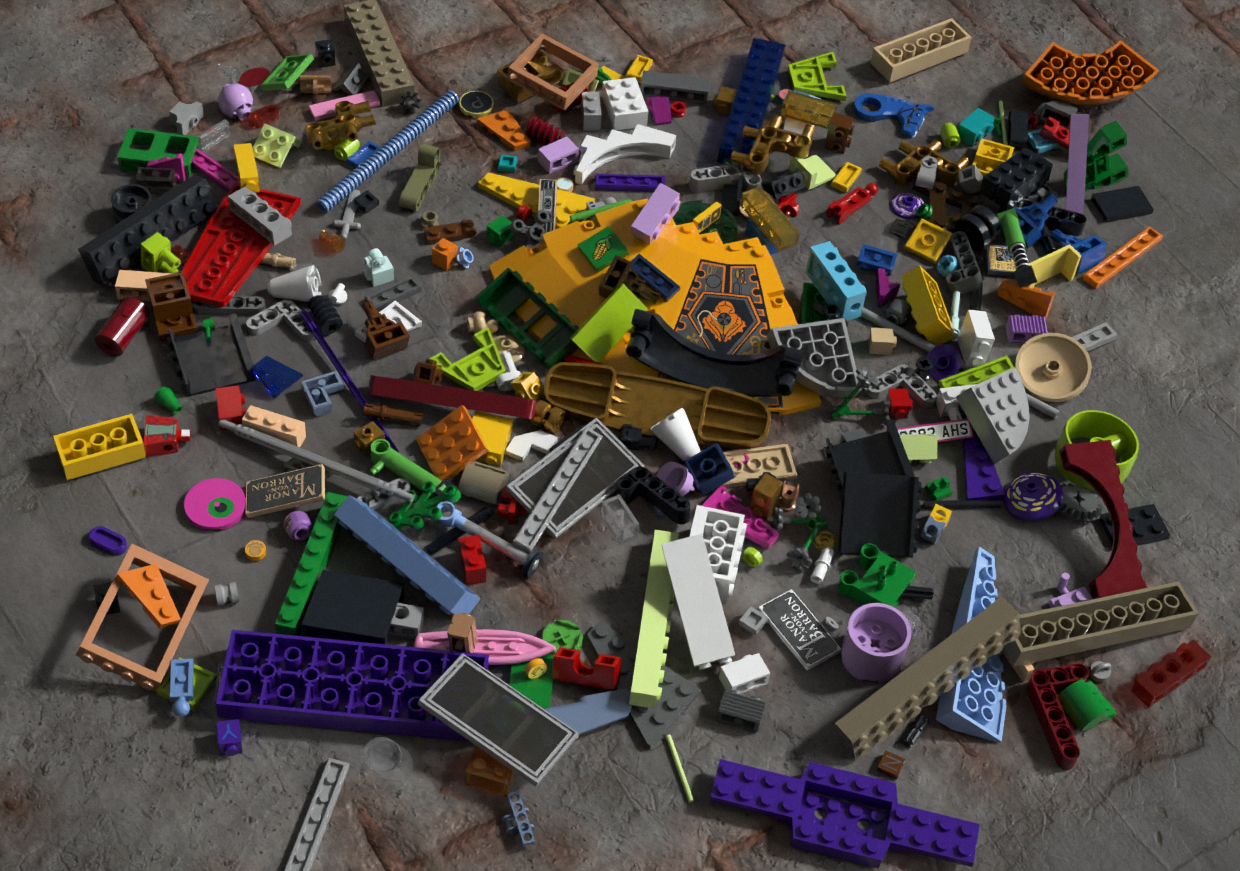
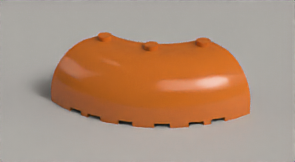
(1088, 77)

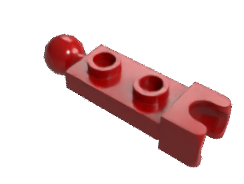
(1055, 132)
(852, 202)

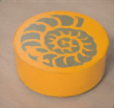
(255, 550)

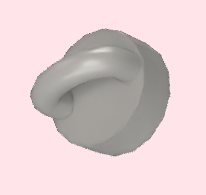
(1100, 671)

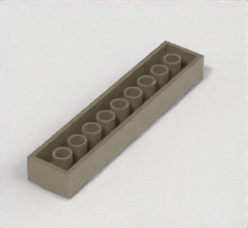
(1101, 623)
(928, 678)

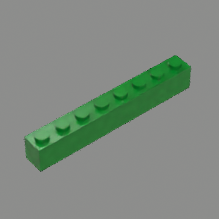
(310, 567)

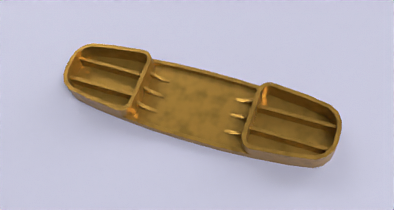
(643, 401)

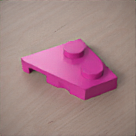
(176, 163)

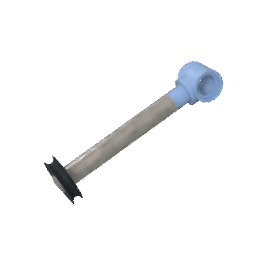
(530, 562)

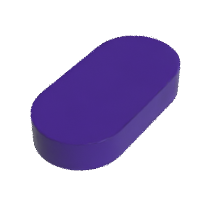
(107, 541)

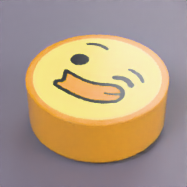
(535, 668)

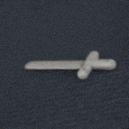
(347, 222)

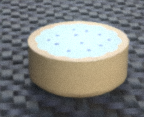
(565, 184)

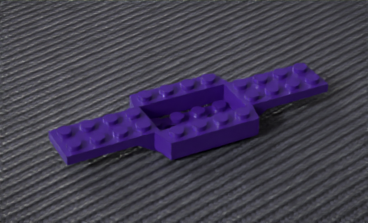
(838, 834)

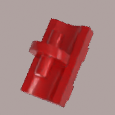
(789, 205)
(509, 510)

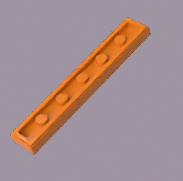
(1122, 257)

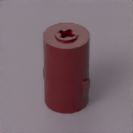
(122, 326)

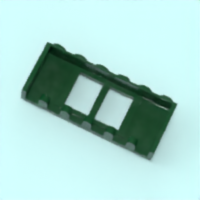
(507, 295)

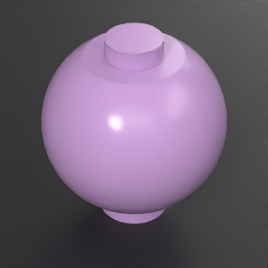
(235, 100)

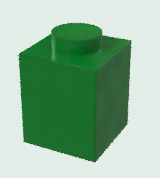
(499, 232)

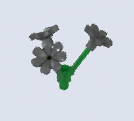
(865, 380)
(806, 508)

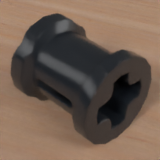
(923, 366)

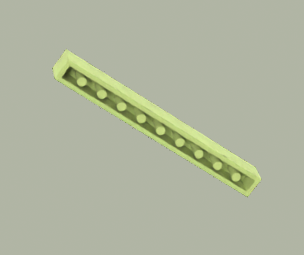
(653, 627)

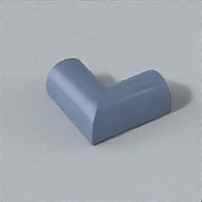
(317, 390)

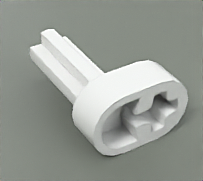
(504, 380)

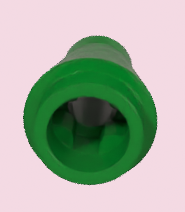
(167, 399)

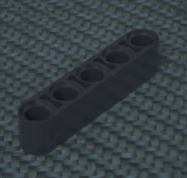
(1061, 219)

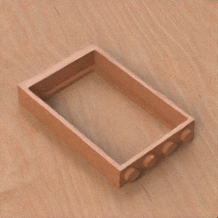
(121, 666)

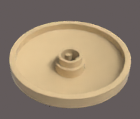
(1053, 367)

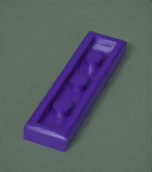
(624, 182)

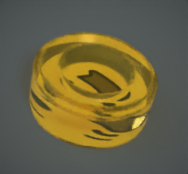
(823, 540)

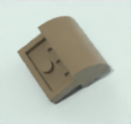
(483, 482)

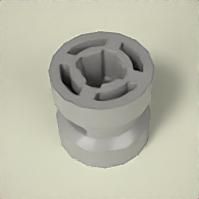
(226, 593)

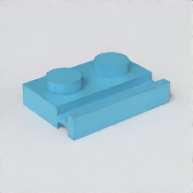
(1041, 144)

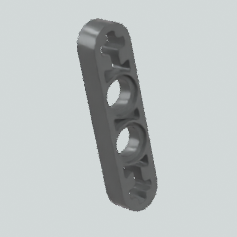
(252, 301)

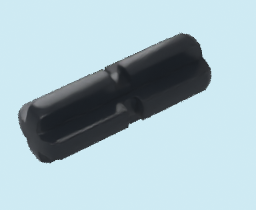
(915, 732)

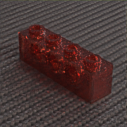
(1170, 673)

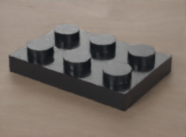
(1146, 523)

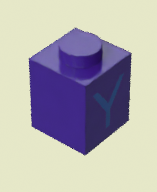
(229, 737)

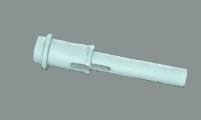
(954, 313)

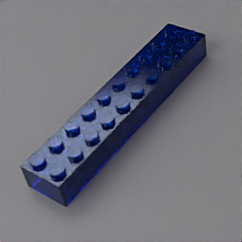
(752, 96)

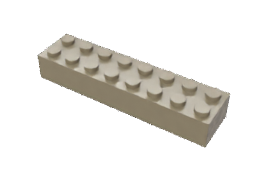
(378, 52)

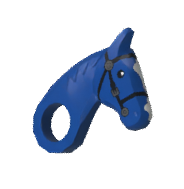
(909, 115)

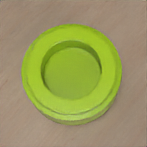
(752, 557)

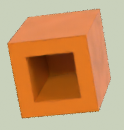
(444, 254)

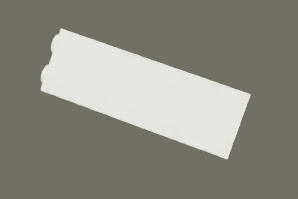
(698, 601)

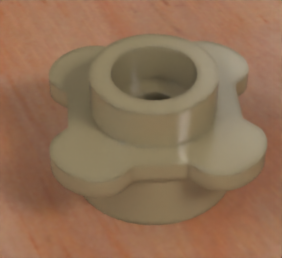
(429, 219)

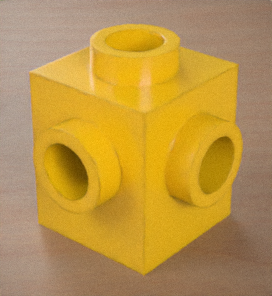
(528, 386)

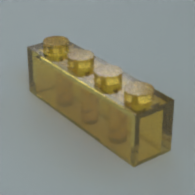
(769, 218)

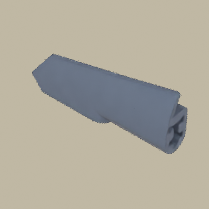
(594, 710)

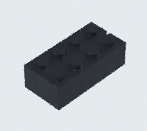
(1016, 178)

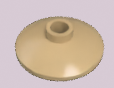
(510, 344)

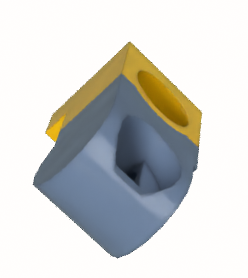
(936, 524)

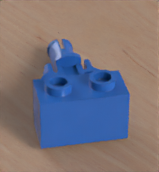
(1033, 218)
(1091, 249)

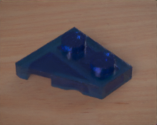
(275, 375)

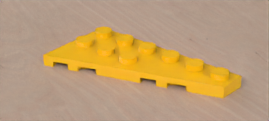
(521, 192)

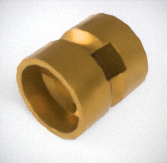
(549, 417)

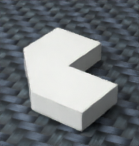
(522, 444)

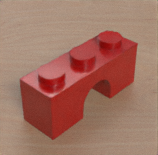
(569, 668)

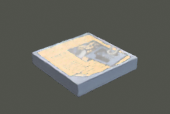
(999, 261)

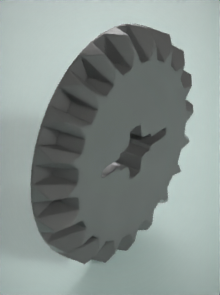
(1089, 507)

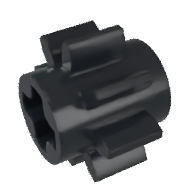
(410, 97)

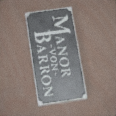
(799, 630)

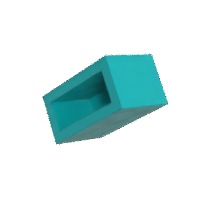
(976, 126)

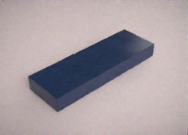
(654, 278)

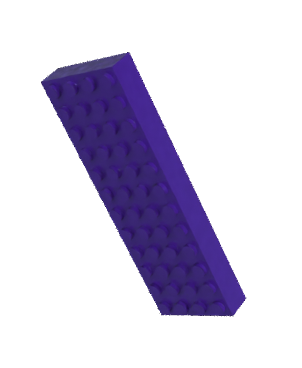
(334, 683)

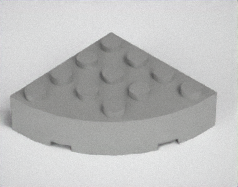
(827, 358)
(998, 413)

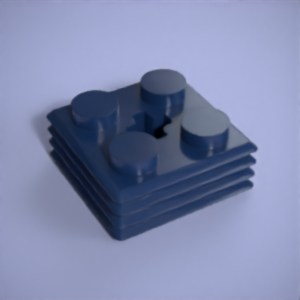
(720, 470)

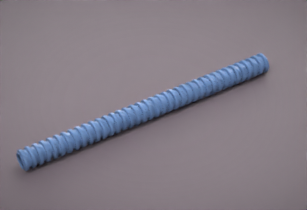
(386, 152)

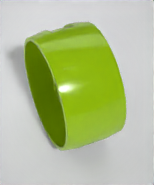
(1099, 427)

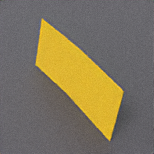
(614, 75)

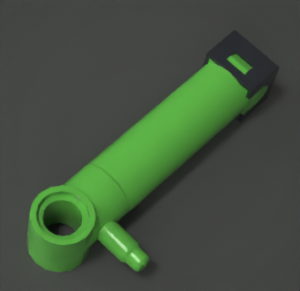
(384, 456)

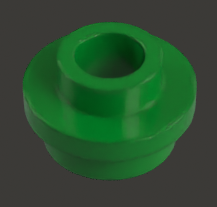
(924, 211)

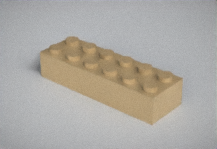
(920, 50)

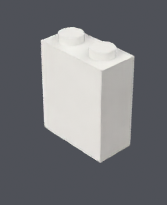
(975, 338)

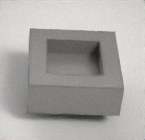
(753, 620)

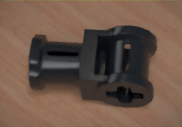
(1041, 193)
(636, 438)

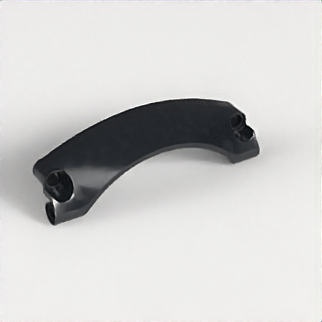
(672, 355)

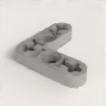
(282, 314)
(904, 381)

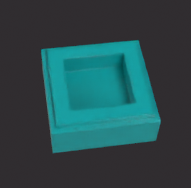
(507, 163)

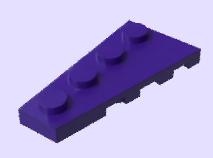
(981, 476)

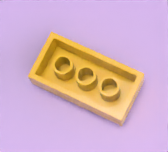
(927, 306)
(99, 446)

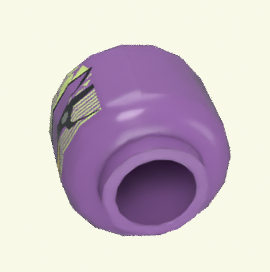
(298, 526)

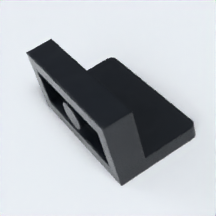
(731, 197)

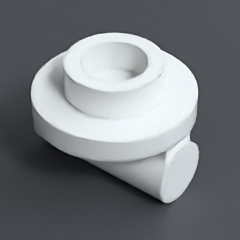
(338, 294)

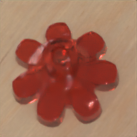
(182, 254)

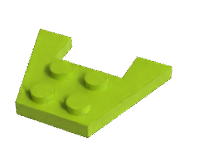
(809, 77)
(477, 368)

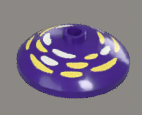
(1033, 496)

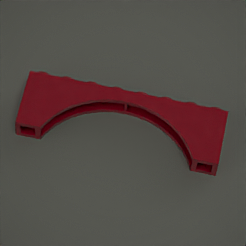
(1098, 467)

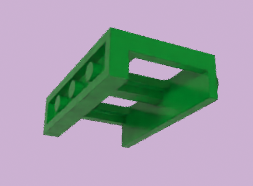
(131, 159)

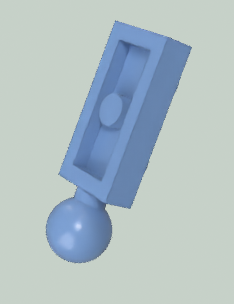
(181, 685)

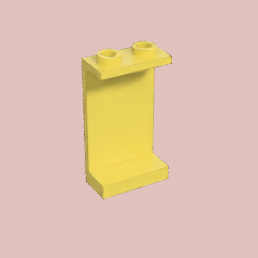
(1060, 261)

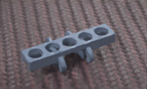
(521, 830)

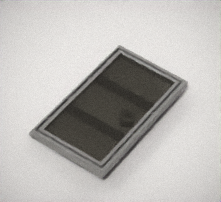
(593, 485)
(498, 719)

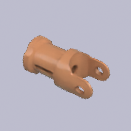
(788, 497)

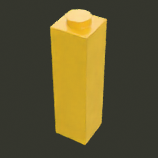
(246, 166)

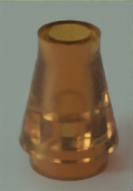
(332, 241)

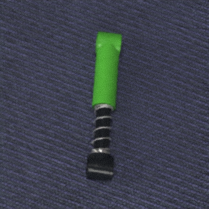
(1016, 247)

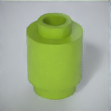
(950, 135)
(346, 149)

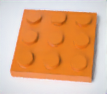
(452, 444)

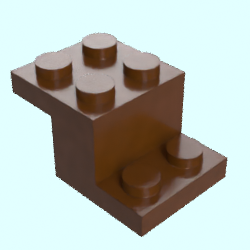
(171, 305)

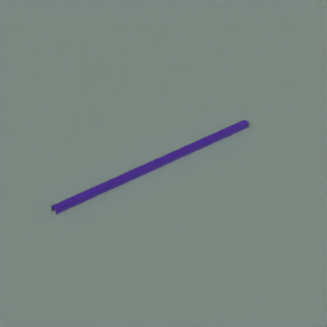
(342, 372)

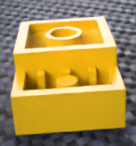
(991, 155)

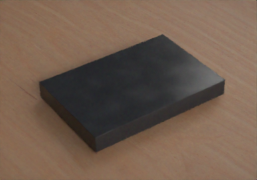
(1122, 203)

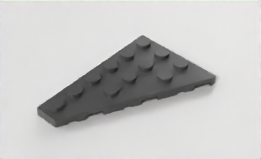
(676, 691)

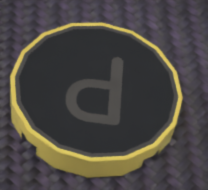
(476, 104)

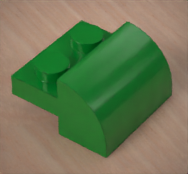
(1085, 704)

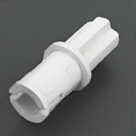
(822, 565)

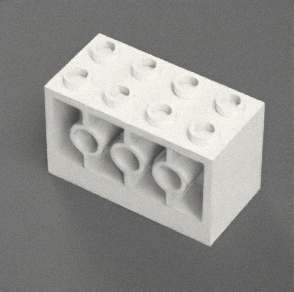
(723, 540)

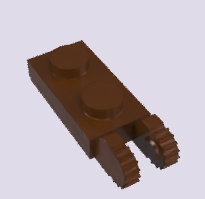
(450, 232)

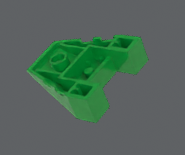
(1099, 165)

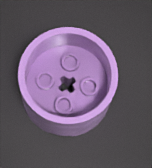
(875, 642)

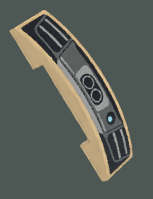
(548, 201)

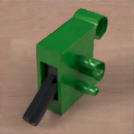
(884, 581)

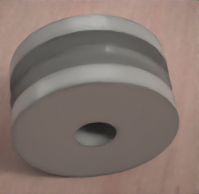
(829, 625)

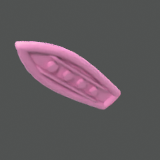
(501, 645)

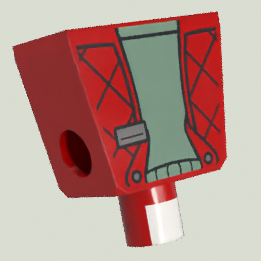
(163, 435)

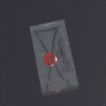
(214, 135)

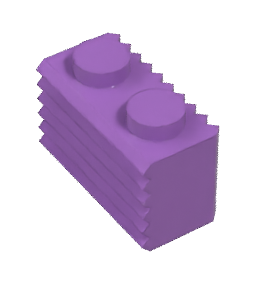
(1025, 327)

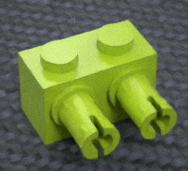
(157, 255)

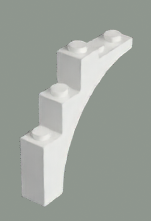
(640, 141)

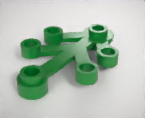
(421, 508)

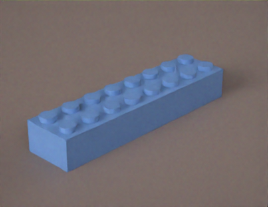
(406, 557)

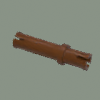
(392, 414)

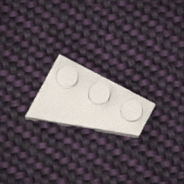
(397, 314)

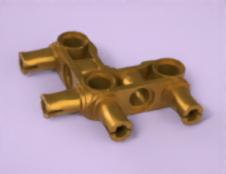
(346, 124)
(771, 140)
(908, 168)

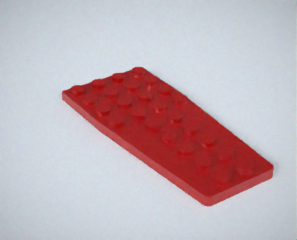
(230, 250)

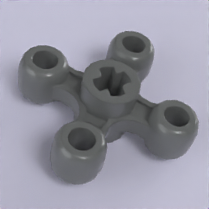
(528, 231)

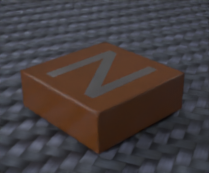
(891, 764)

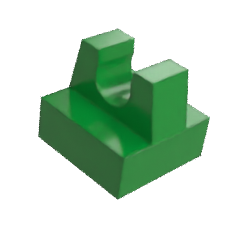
(939, 489)

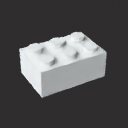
(624, 103)

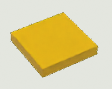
(928, 241)

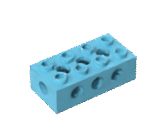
(835, 280)

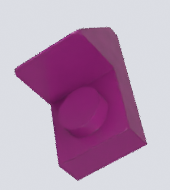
(659, 110)
(884, 289)

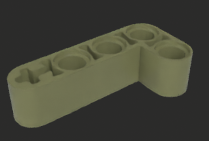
(421, 178)

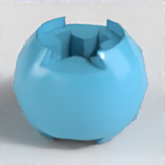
(947, 265)

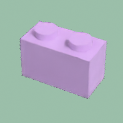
(558, 155)

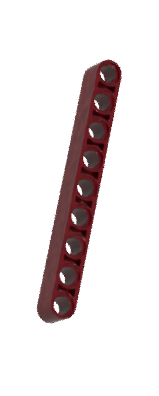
(452, 397)

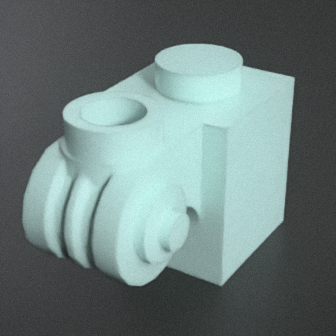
(378, 268)

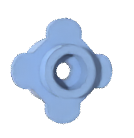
(464, 257)

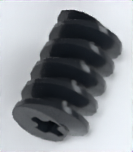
(325, 314)

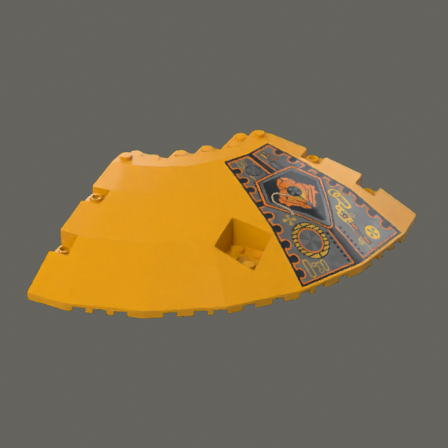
(724, 300)

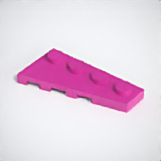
(756, 530)

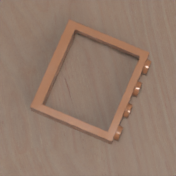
(544, 89)

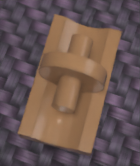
(315, 84)

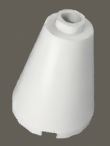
(296, 285)
(677, 434)

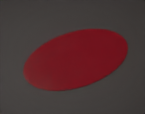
(254, 76)

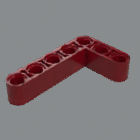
(1052, 709)

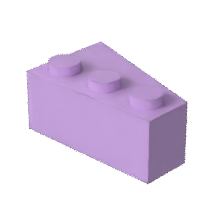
(656, 214)

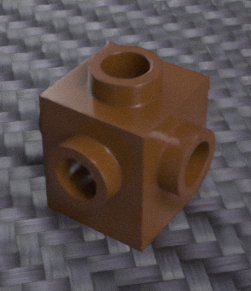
(422, 375)

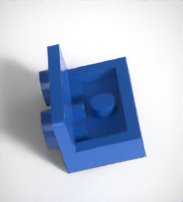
(874, 258)

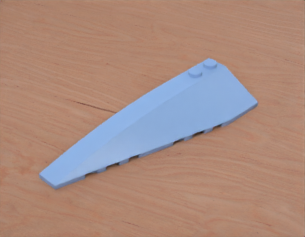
(976, 702)

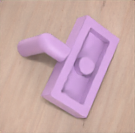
(1067, 597)

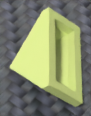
(573, 76)

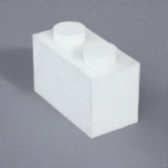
(744, 674)

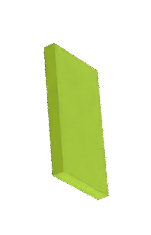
(607, 323)

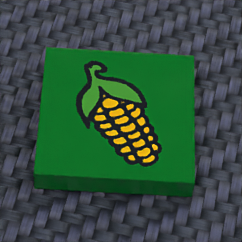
(602, 248)

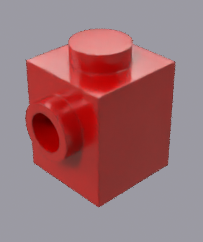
(899, 403)

